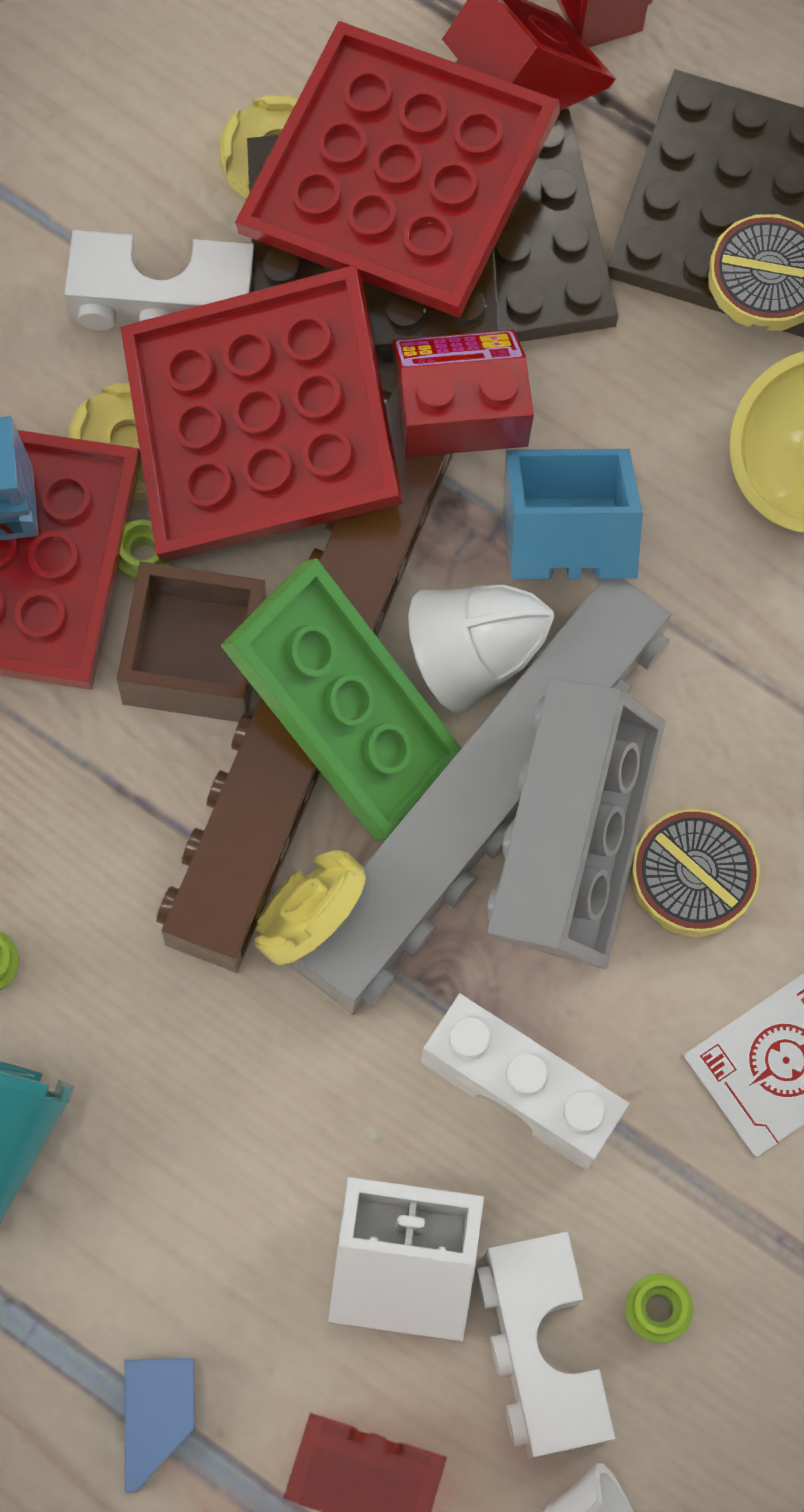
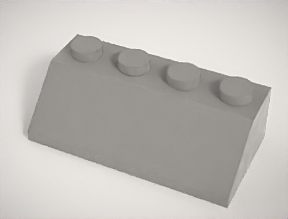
(576, 822)

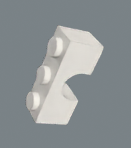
(110, 292)
(543, 1090)
(551, 1407)

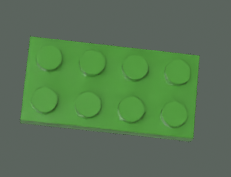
(342, 698)

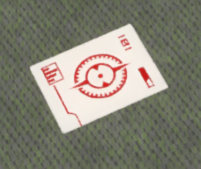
(758, 1068)

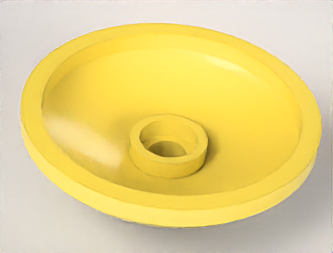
(770, 443)

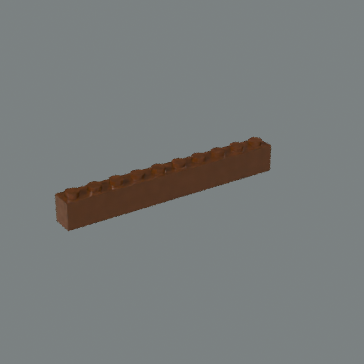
(272, 777)

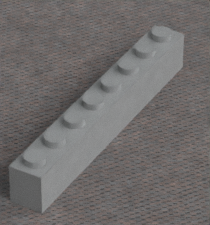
(475, 800)

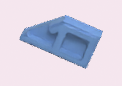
(156, 1414)

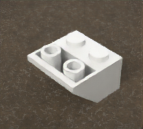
(405, 1259)

